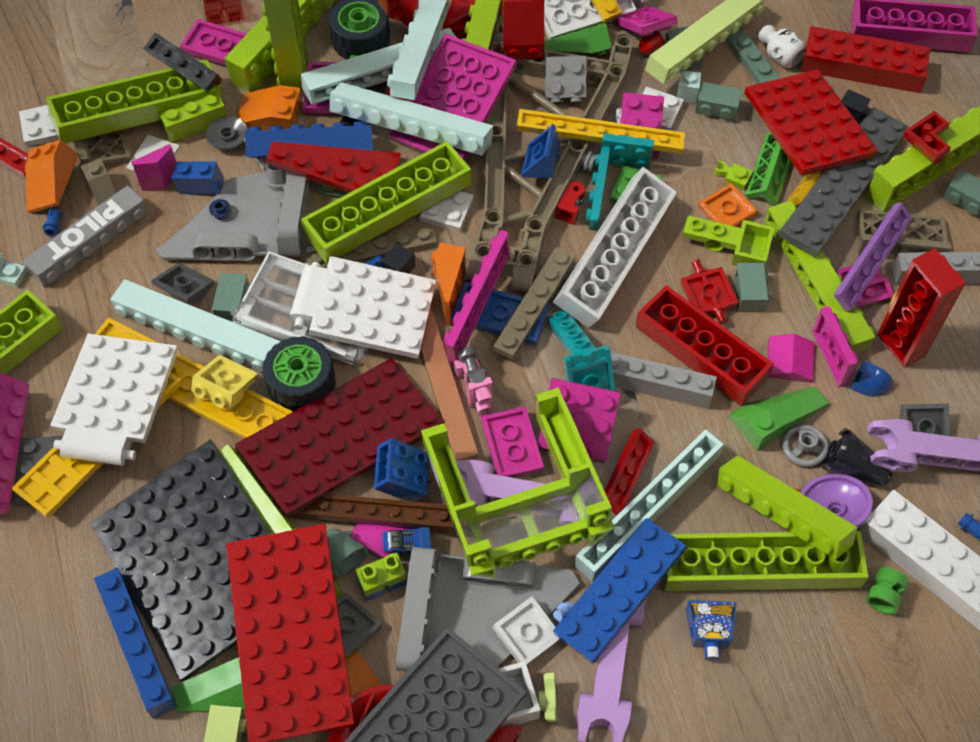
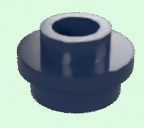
(222, 213)

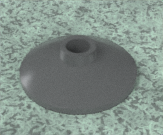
(226, 132)

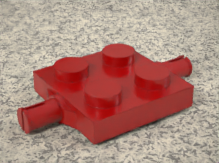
(709, 291)

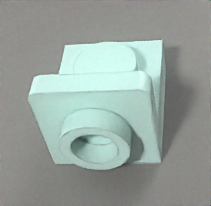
(11, 273)

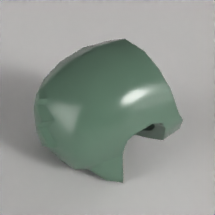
(341, 552)

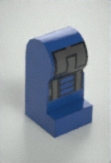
(403, 540)

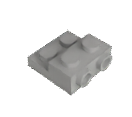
(566, 78)

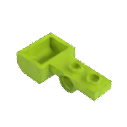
(749, 242)

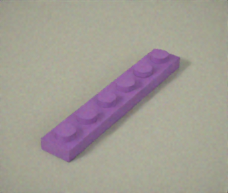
(872, 256)

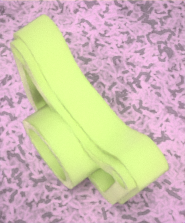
(548, 698)

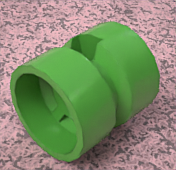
(887, 590)

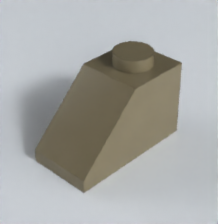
(98, 180)

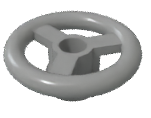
(809, 435)

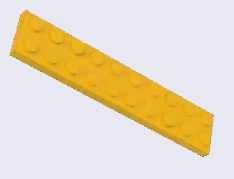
(243, 420)

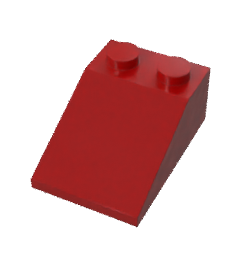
(523, 29)

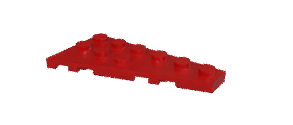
(332, 166)

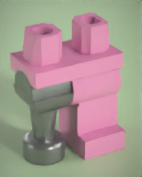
(478, 386)

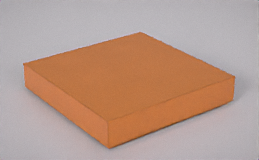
(728, 207)

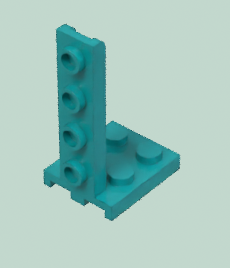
(618, 151)
(586, 362)

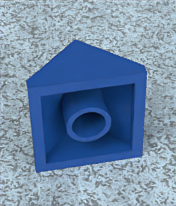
(542, 155)

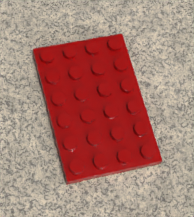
(810, 122)

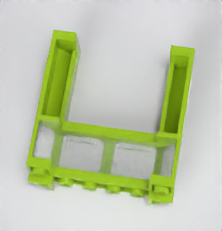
(533, 519)

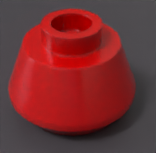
(651, 43)

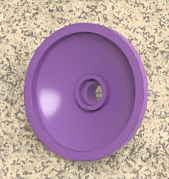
(842, 496)

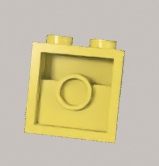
(223, 382)

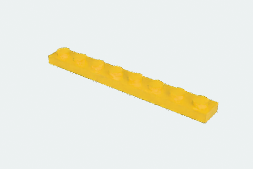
(593, 129)

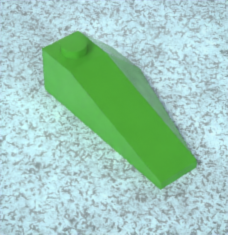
(585, 41)
(774, 416)
(214, 687)

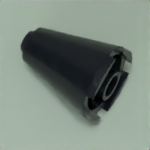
(852, 458)

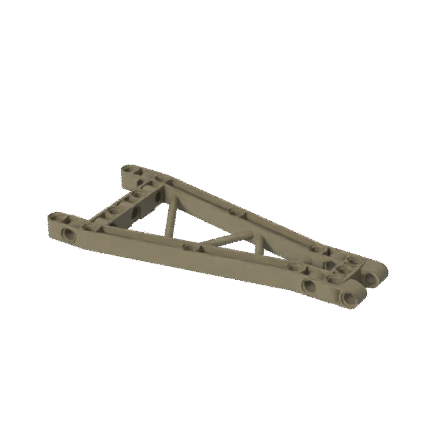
(609, 80)

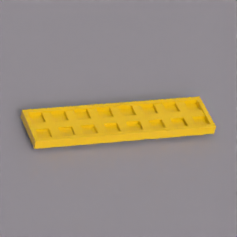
(58, 478)

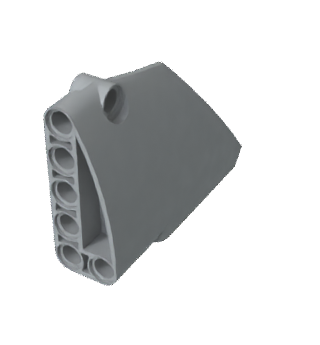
(261, 219)
(447, 595)

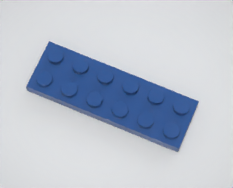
(619, 590)

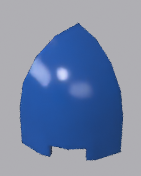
(871, 380)

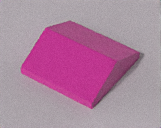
(155, 169)
(791, 357)

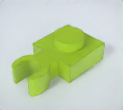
(737, 174)

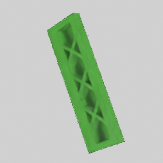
(774, 176)

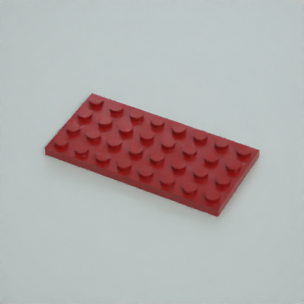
(289, 635)

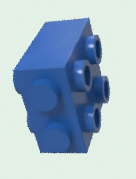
(401, 470)

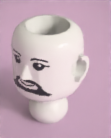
(783, 46)

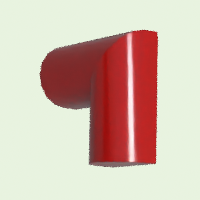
(925, 137)

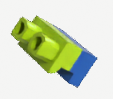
(382, 572)

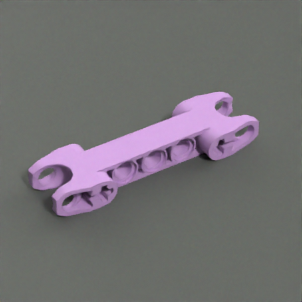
(911, 448)
(487, 487)
(604, 705)

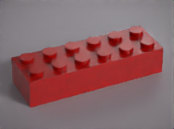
(866, 59)
(920, 307)
(703, 344)

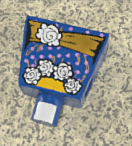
(711, 625)

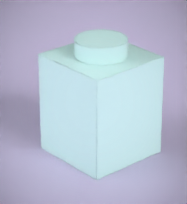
(689, 86)

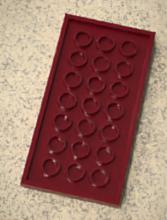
(336, 436)

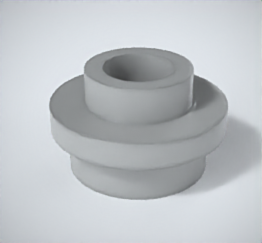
(588, 161)

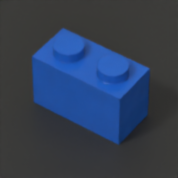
(197, 177)

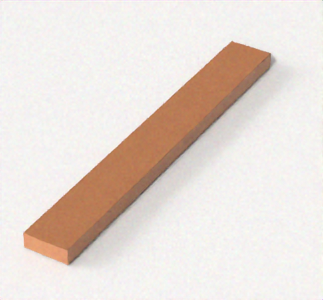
(446, 393)

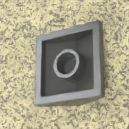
(184, 283)
(927, 417)

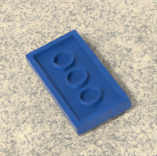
(499, 312)

